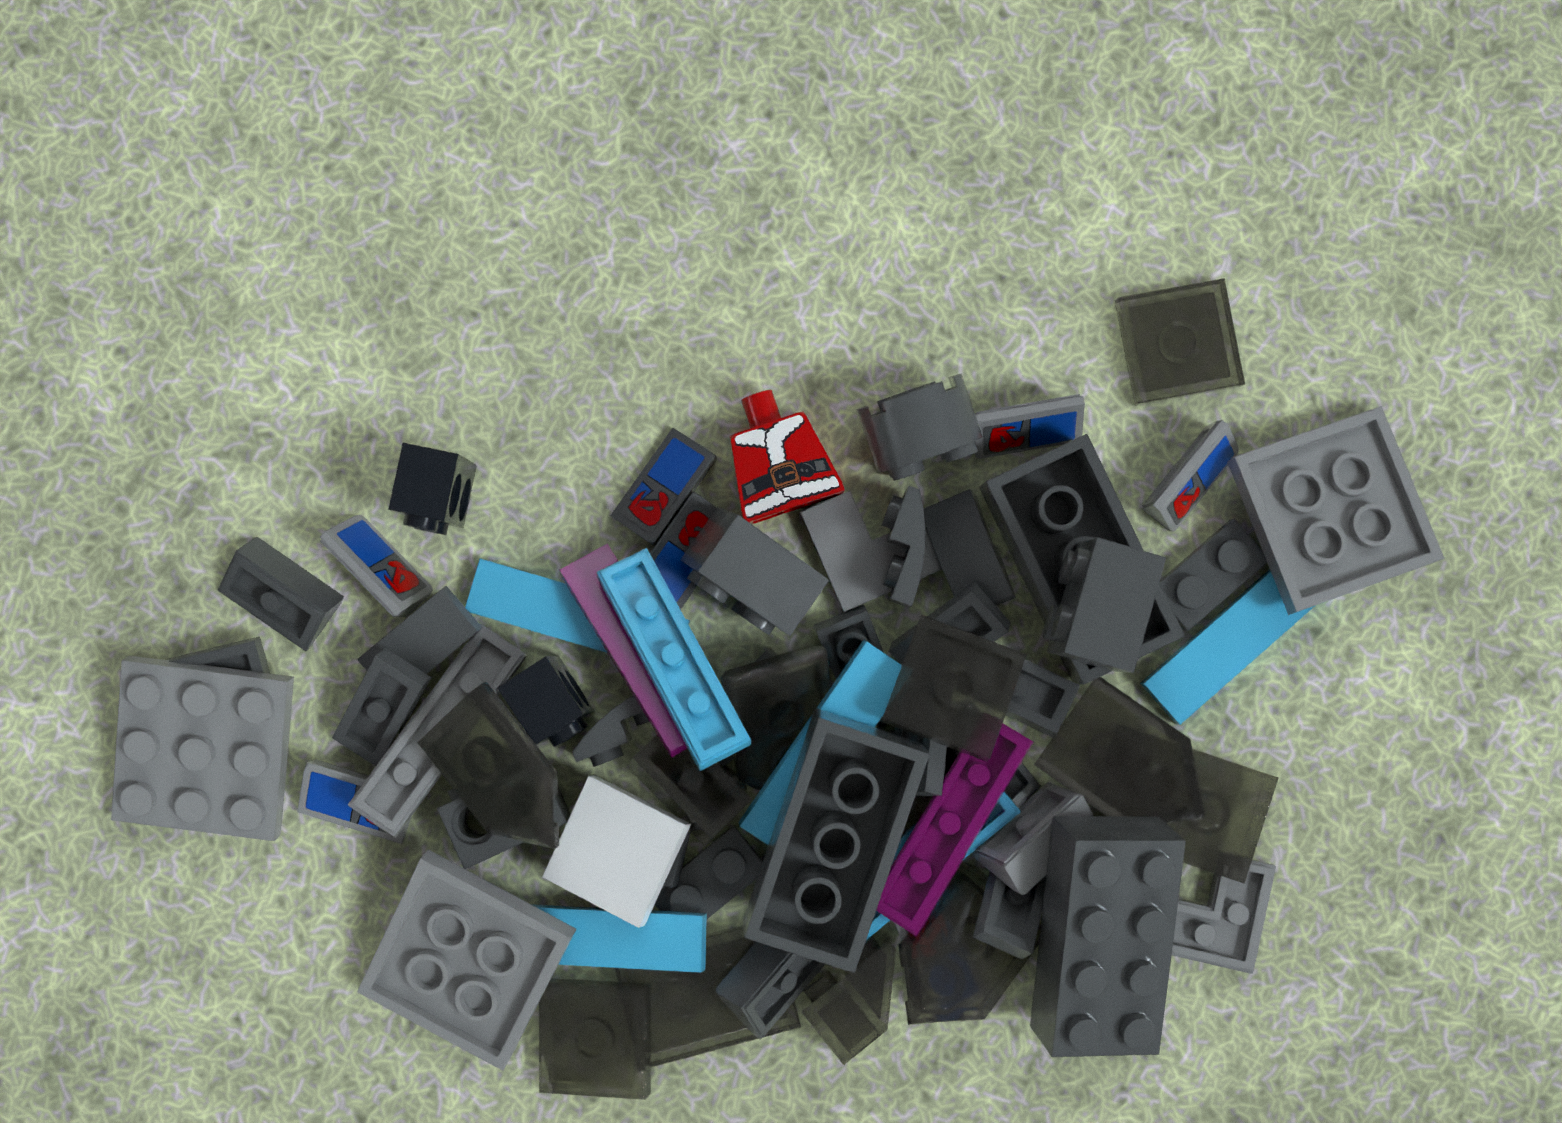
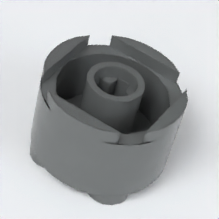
(921, 426)

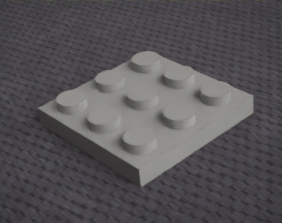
(1335, 510)
(201, 748)
(465, 959)

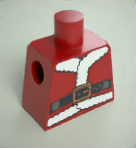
(779, 462)

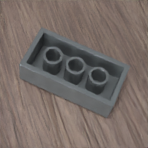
(1053, 508)
(834, 840)
(1106, 935)

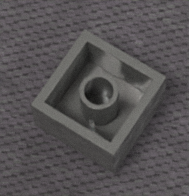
(763, 576)
(1104, 604)

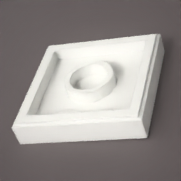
(616, 851)

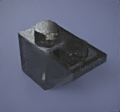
(853, 1007)

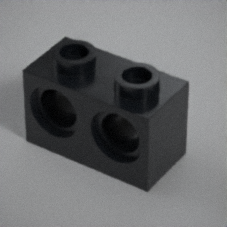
(432, 488)
(547, 701)

